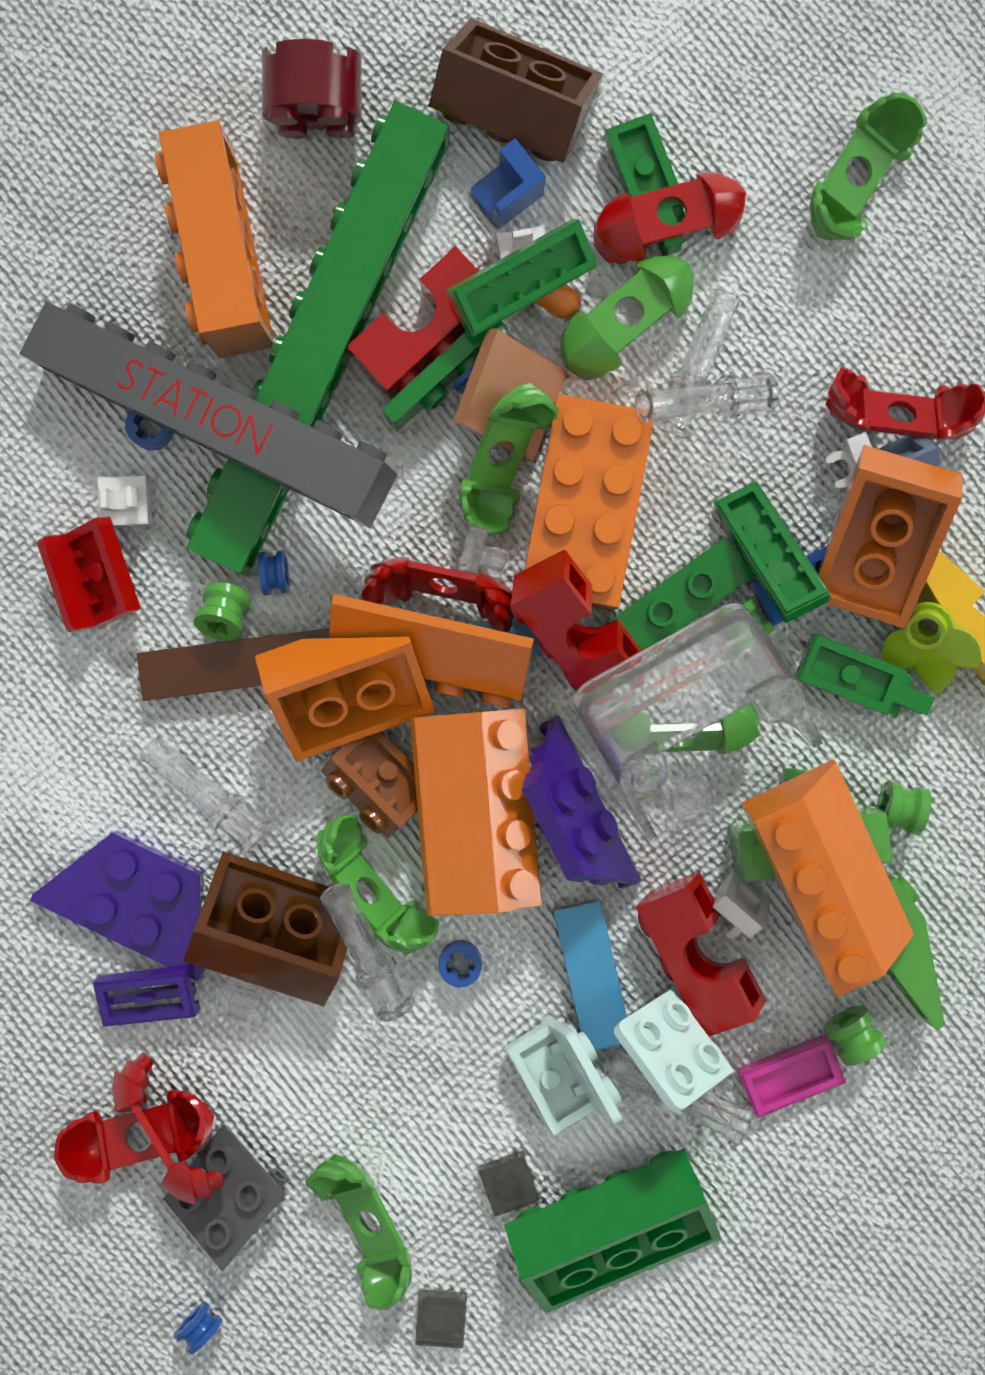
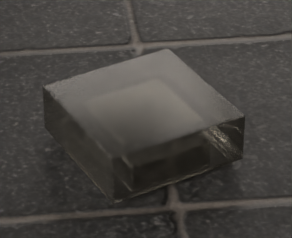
(509, 1183)
(441, 1318)

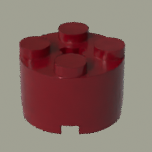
(311, 88)

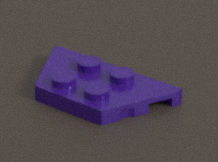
(573, 814)
(131, 898)

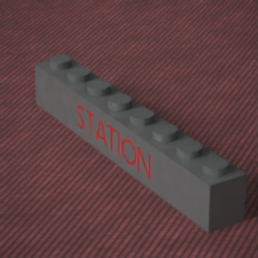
(210, 414)

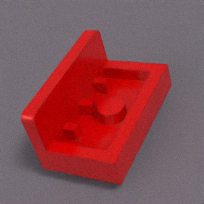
(89, 575)

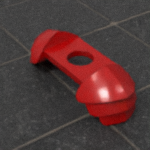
(633, 222)
(945, 417)
(400, 577)
(95, 1146)
(181, 1180)

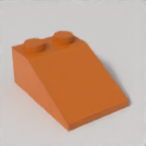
(888, 534)
(341, 689)

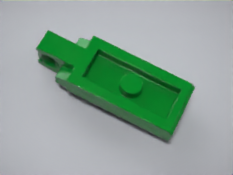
(645, 168)
(859, 678)

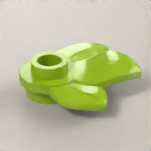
(932, 652)

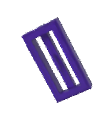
(144, 978)

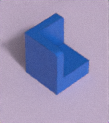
(510, 185)

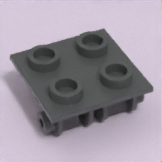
(236, 1210)

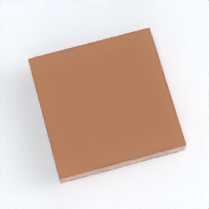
(498, 370)

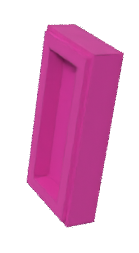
(791, 1075)

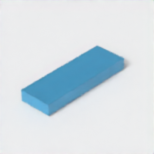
(591, 971)

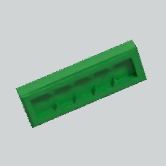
(522, 277)
(430, 385)
(771, 552)
(685, 594)

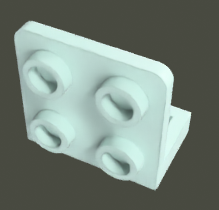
(672, 1051)
(561, 1075)

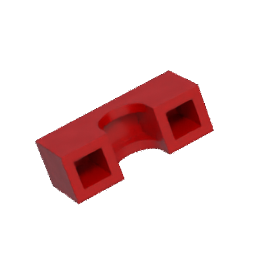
(398, 356)
(550, 602)
(715, 992)

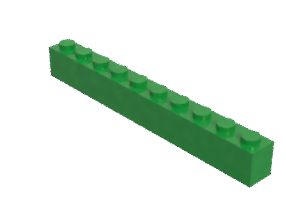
(326, 320)

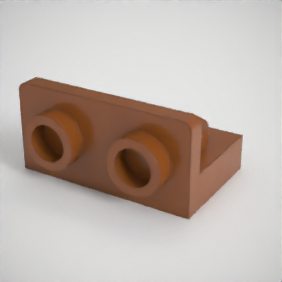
(376, 780)

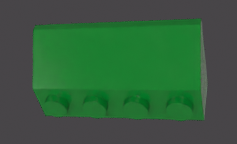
(611, 1230)

